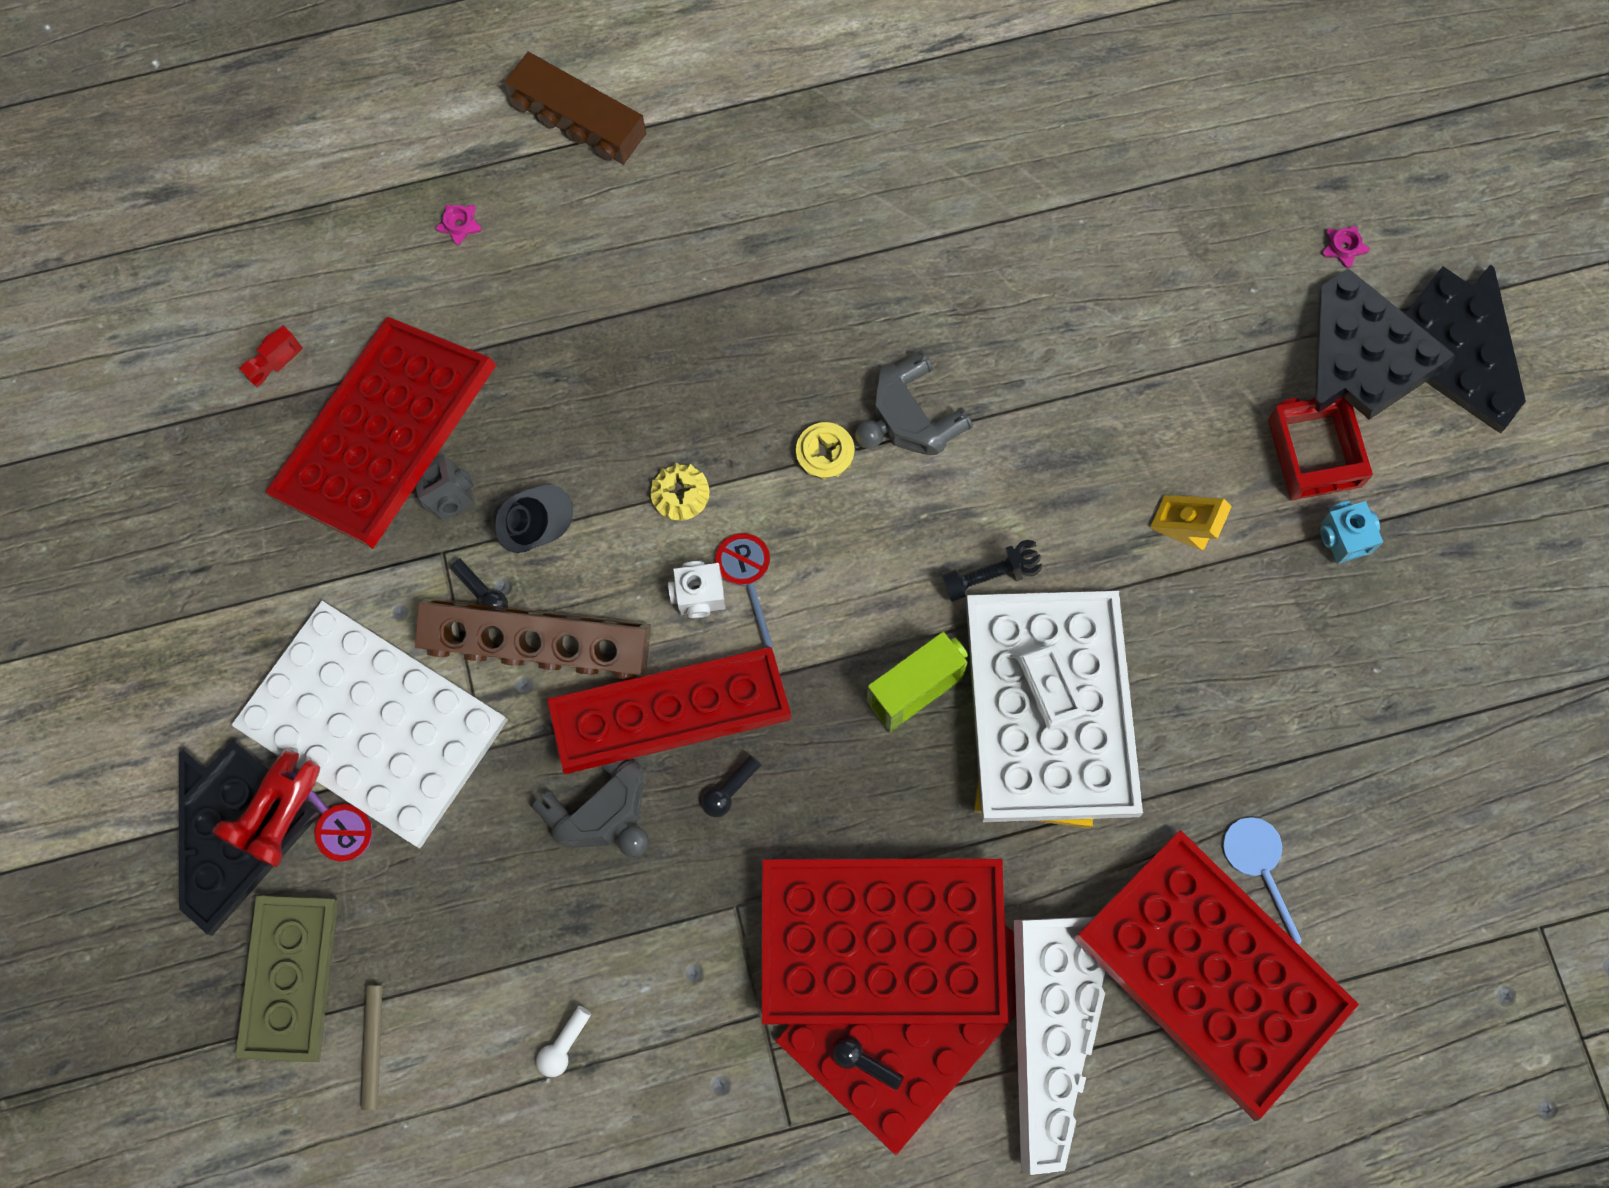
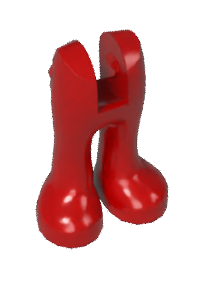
(273, 786)

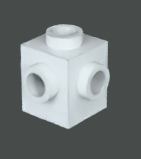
(697, 589)

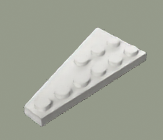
(1056, 1028)

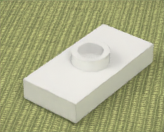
(1052, 686)

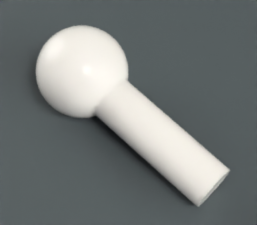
(553, 1058)

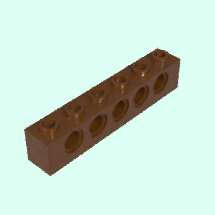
(436, 635)

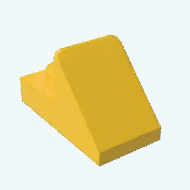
(1191, 519)

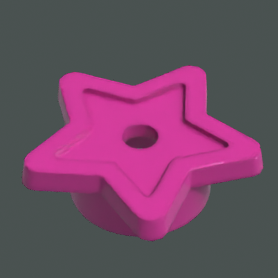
(459, 213)
(1345, 236)

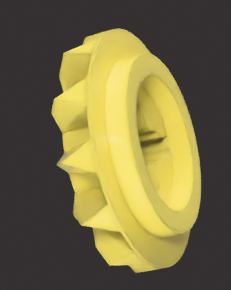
(831, 436)
(694, 499)

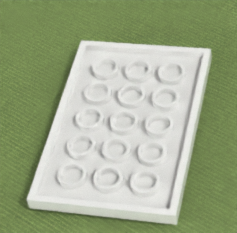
(373, 721)
(1065, 771)

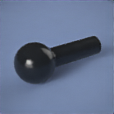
(477, 587)
(717, 800)
(849, 1053)

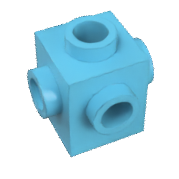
(1351, 531)

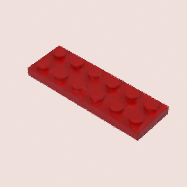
(668, 710)

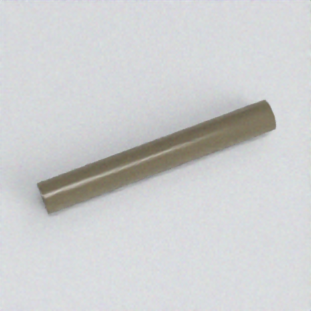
(371, 1055)

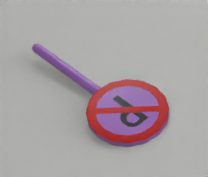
(341, 830)

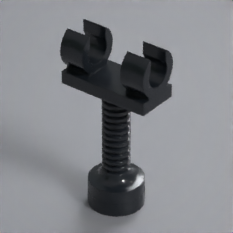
(1015, 563)

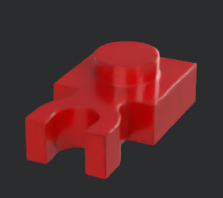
(274, 354)

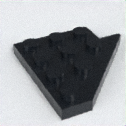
(1476, 330)
(1370, 348)
(211, 871)

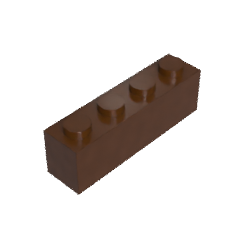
(575, 108)

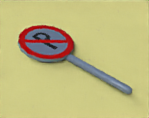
(743, 562)

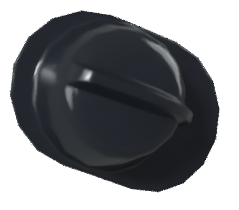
(531, 518)

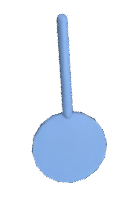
(1254, 850)

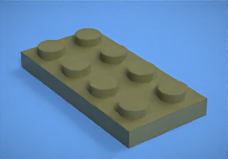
(287, 979)

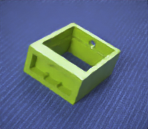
(917, 681)

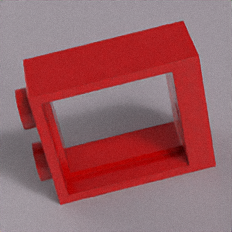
(1327, 481)

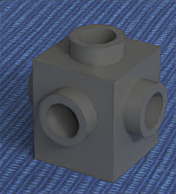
(445, 488)

